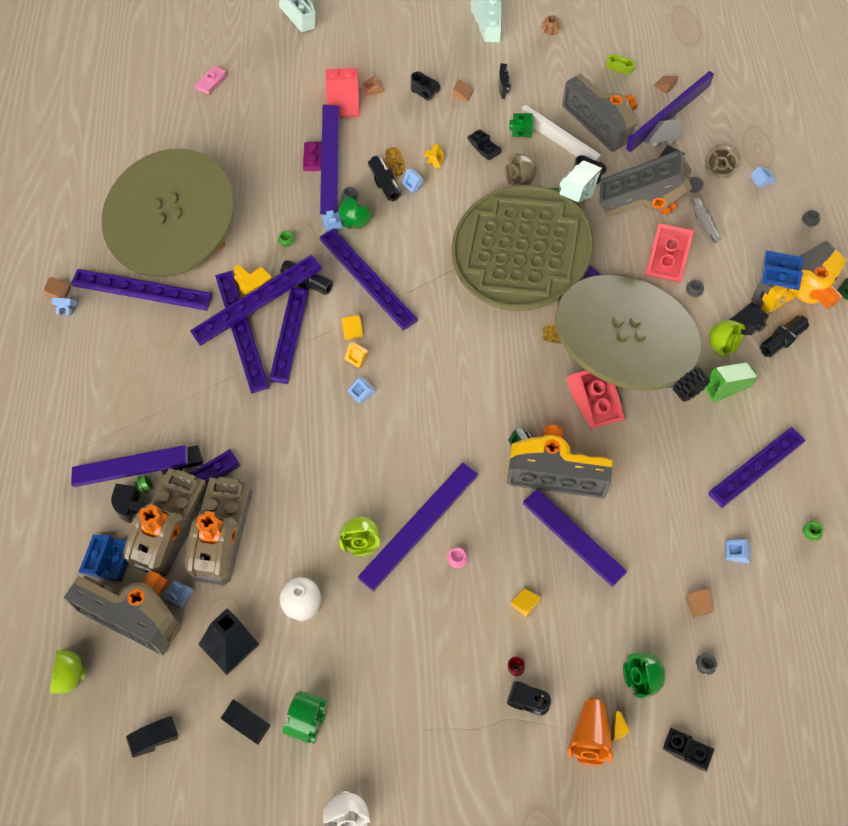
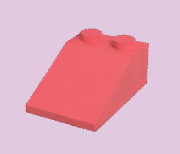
(343, 90)
(669, 252)
(595, 399)

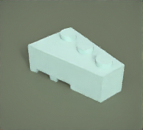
(300, 13)
(488, 16)
(580, 182)

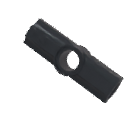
(384, 178)
(316, 282)
(784, 336)

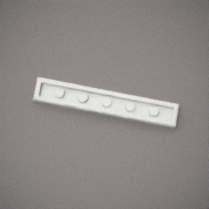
(560, 136)

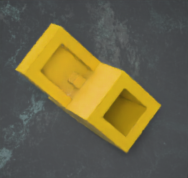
(250, 282)

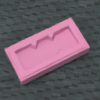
(211, 80)

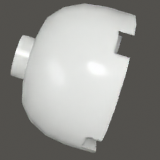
(300, 598)
(346, 810)

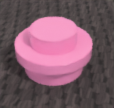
(457, 557)

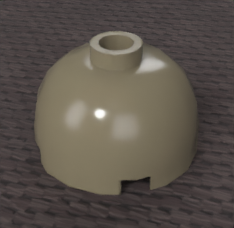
(722, 161)
(520, 170)

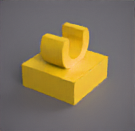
(435, 156)
(356, 354)

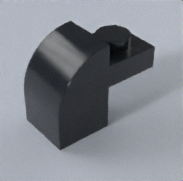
(125, 501)

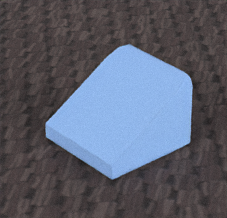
(762, 176)
(361, 390)
(738, 550)

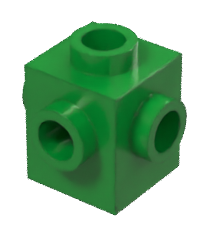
(521, 125)

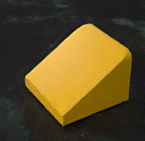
(352, 327)
(526, 602)
(619, 727)

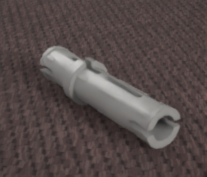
(703, 215)

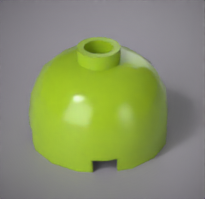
(726, 337)
(359, 536)
(66, 672)

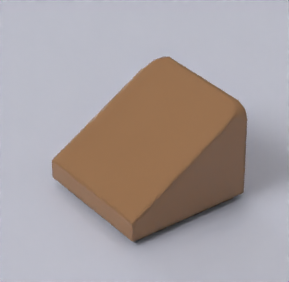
(666, 83)
(373, 86)
(462, 91)
(56, 288)
(700, 602)

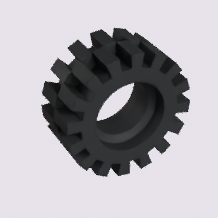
(691, 384)

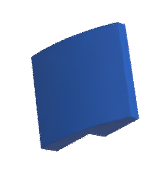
(782, 270)
(104, 558)

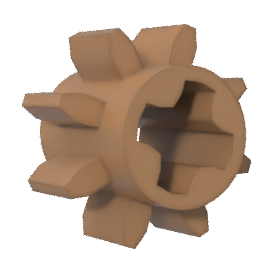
(551, 25)

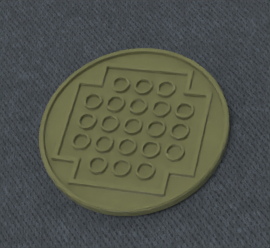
(168, 212)
(522, 247)
(627, 332)

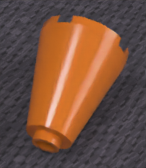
(591, 735)

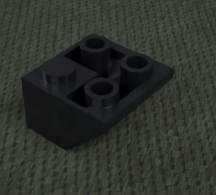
(227, 641)

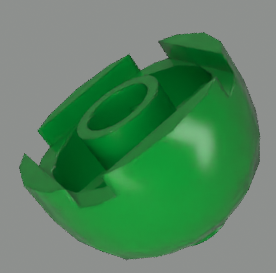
(353, 214)
(644, 674)

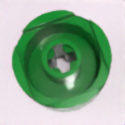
(304, 717)

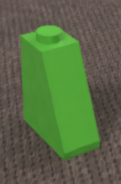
(730, 380)

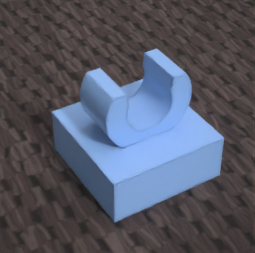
(412, 180)
(331, 221)
(64, 303)
(178, 594)

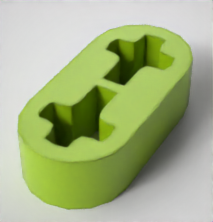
(620, 63)

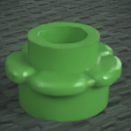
(286, 238)
(143, 484)
(816, 527)

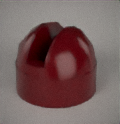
(513, 664)

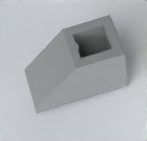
(665, 130)

